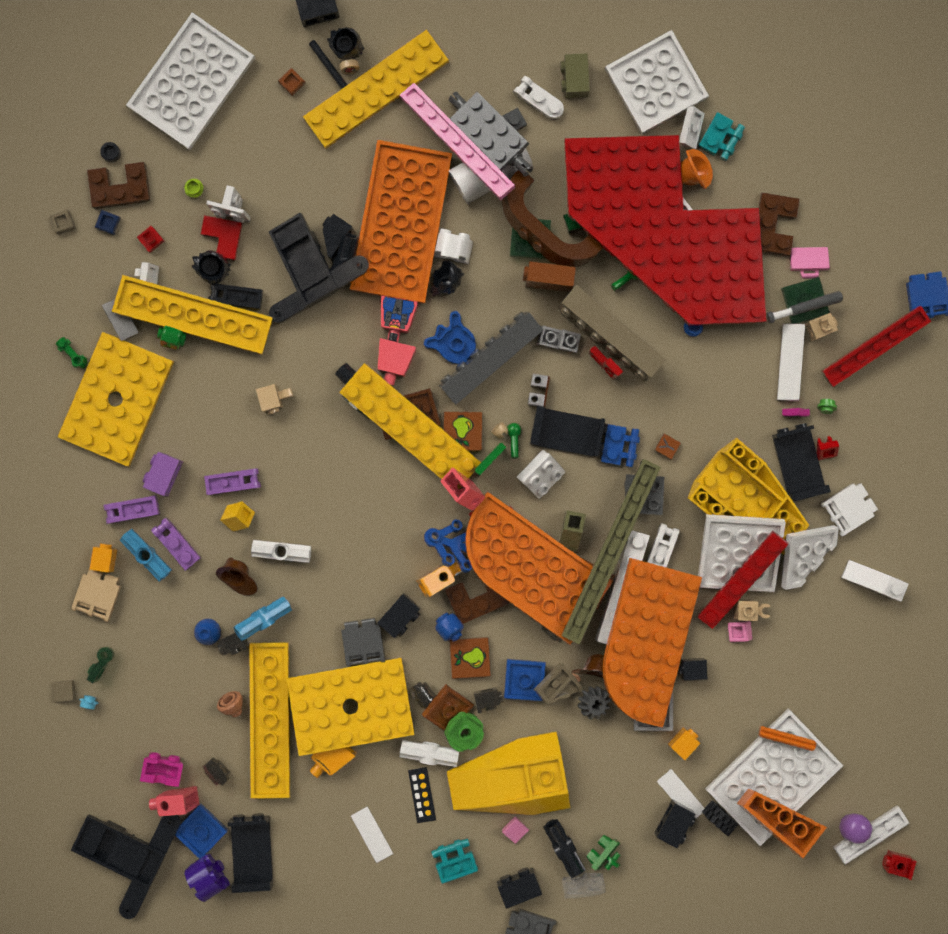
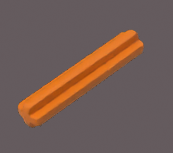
(787, 738)

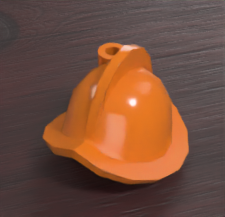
(696, 169)

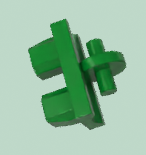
(598, 860)

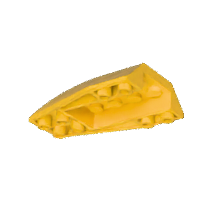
(744, 486)
(513, 778)

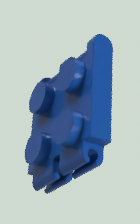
(928, 293)

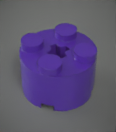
(206, 877)

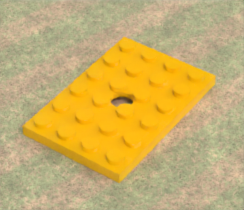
(118, 429)
(319, 711)

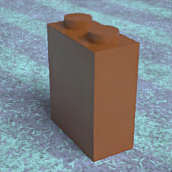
(549, 276)

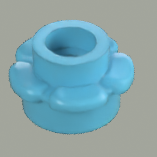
(88, 702)

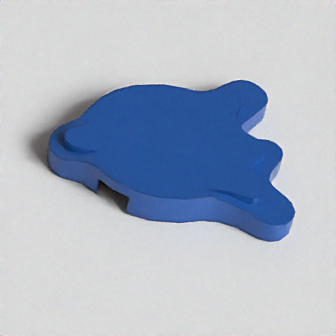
(453, 342)

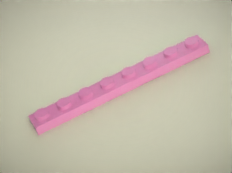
(457, 141)

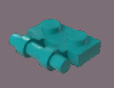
(716, 133)
(456, 866)

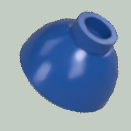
(207, 632)

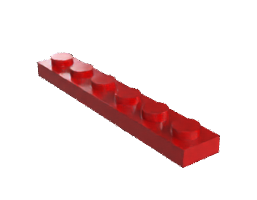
(876, 346)
(742, 579)

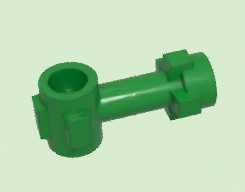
(78, 361)

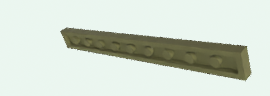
(610, 551)

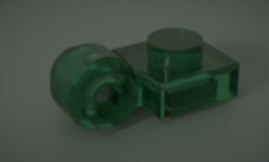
(96, 670)

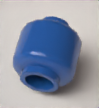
(449, 627)

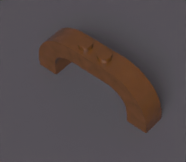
(539, 235)

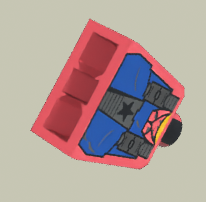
(397, 316)

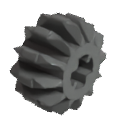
(594, 702)

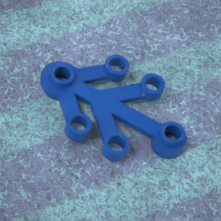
(455, 544)

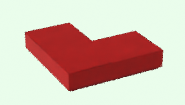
(226, 231)
(607, 365)

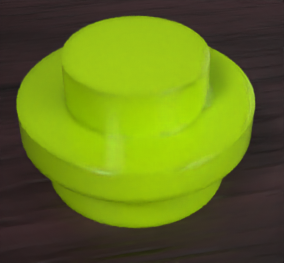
(194, 188)

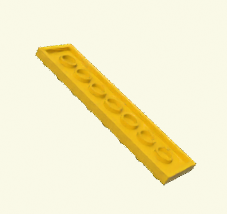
(375, 89)
(192, 314)
(407, 424)
(269, 720)

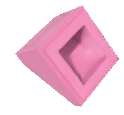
(740, 631)
(515, 830)

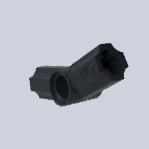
(346, 251)
(564, 848)

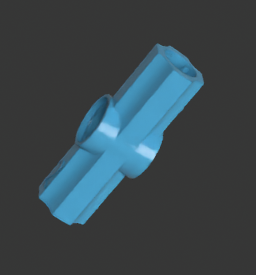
(136, 546)
(262, 618)

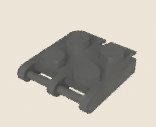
(362, 642)
(529, 923)

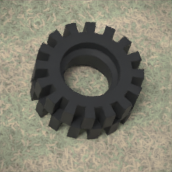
(720, 818)

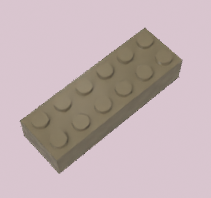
(611, 333)

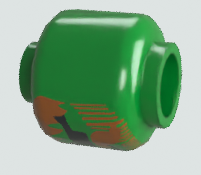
(171, 337)

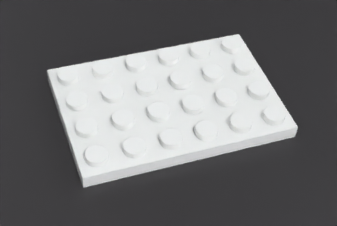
(190, 81)
(776, 771)

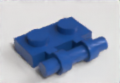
(614, 445)

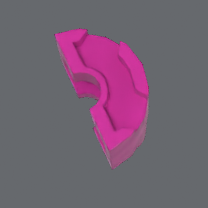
(162, 769)

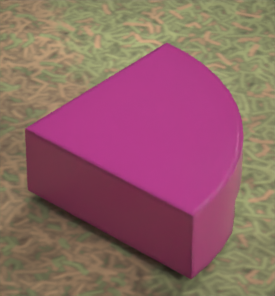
(796, 412)

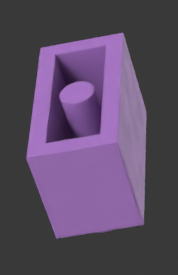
(162, 473)

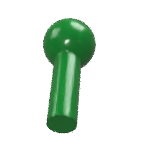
(623, 280)
(514, 431)

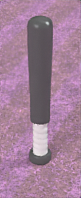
(816, 303)

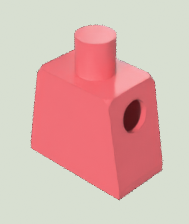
(394, 359)
(469, 496)
(175, 801)

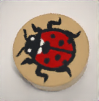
(349, 66)

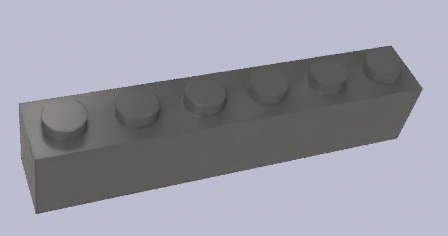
(491, 357)

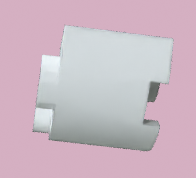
(453, 246)

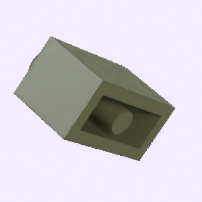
(575, 75)

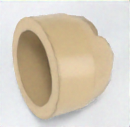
(499, 430)

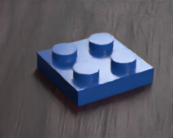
(522, 678)
(200, 831)

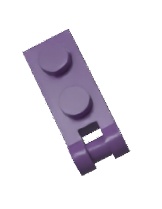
(231, 481)
(132, 509)
(176, 544)

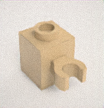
(821, 326)
(271, 398)
(749, 610)

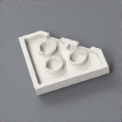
(806, 553)

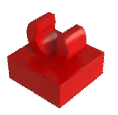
(150, 239)
(828, 449)

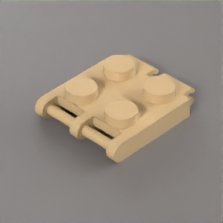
(97, 594)

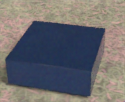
(107, 222)

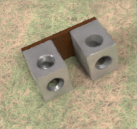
(541, 399)

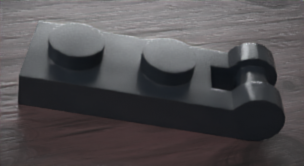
(237, 296)

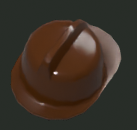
(236, 576)
(593, 666)

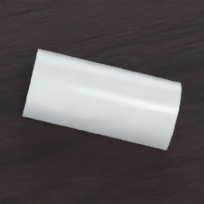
(471, 186)

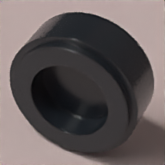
(110, 152)

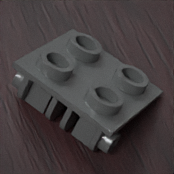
(654, 501)

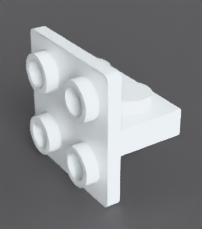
(230, 206)
(541, 474)

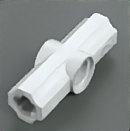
(268, 549)
(429, 753)

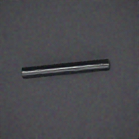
(327, 63)

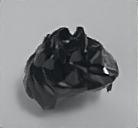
(345, 43)
(211, 266)
(446, 279)

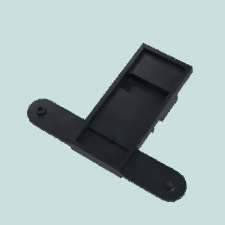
(308, 268)
(127, 855)

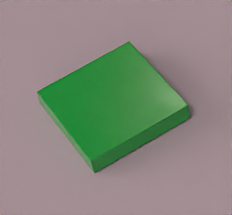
(490, 459)

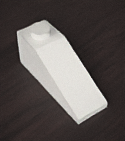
(875, 580)

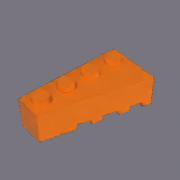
(787, 825)

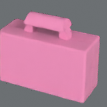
(809, 259)

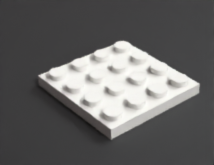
(656, 82)
(729, 543)

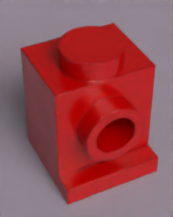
(906, 867)

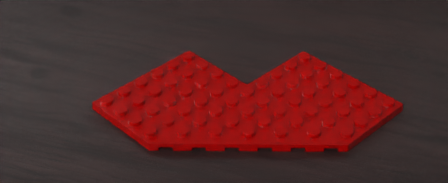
(632, 204)

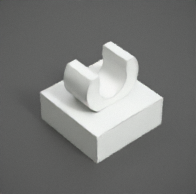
(148, 272)

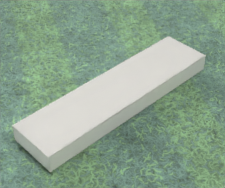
(882, 828)

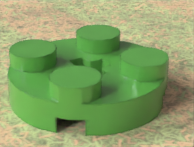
(457, 724)

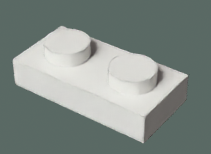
(691, 128)

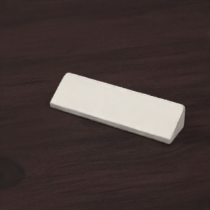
(791, 362)

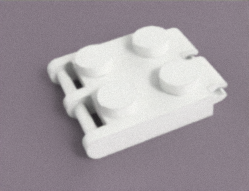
(850, 508)

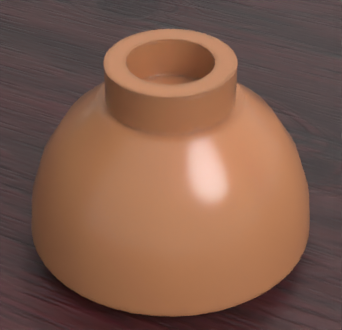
(230, 704)

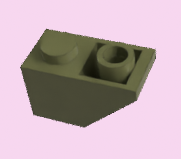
(572, 529)

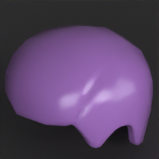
(855, 828)

